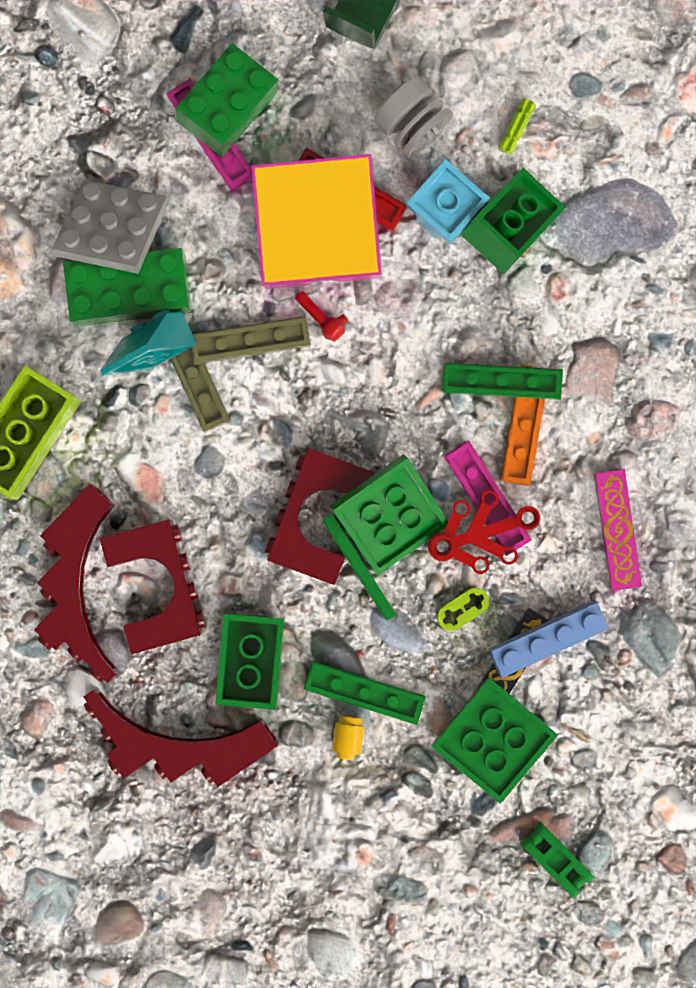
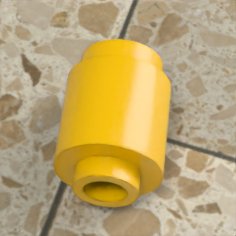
(348, 737)

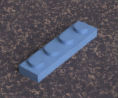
(548, 639)

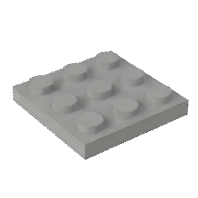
(110, 226)

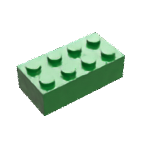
(114, 295)

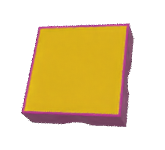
(316, 221)

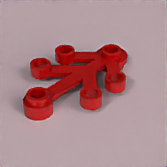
(478, 534)

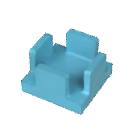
(447, 203)

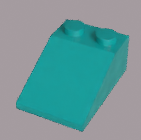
(151, 344)

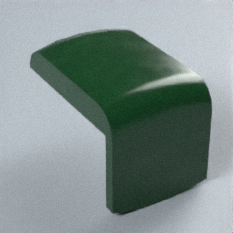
(360, 19)

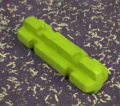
(517, 126)

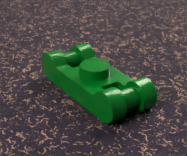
(557, 859)

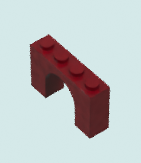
(290, 547)
(181, 617)

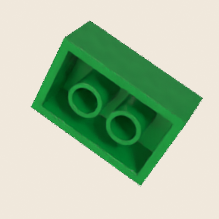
(226, 100)
(250, 661)

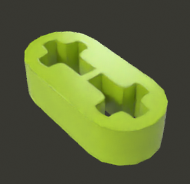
(466, 615)

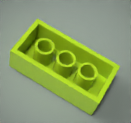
(30, 424)

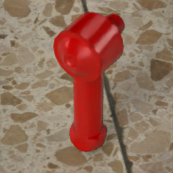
(331, 327)

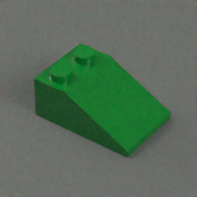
(513, 220)

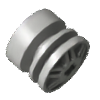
(408, 112)

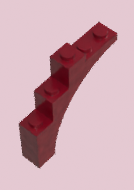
(64, 582)
(137, 745)

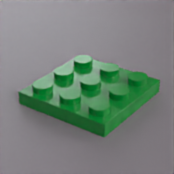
(390, 514)
(494, 740)

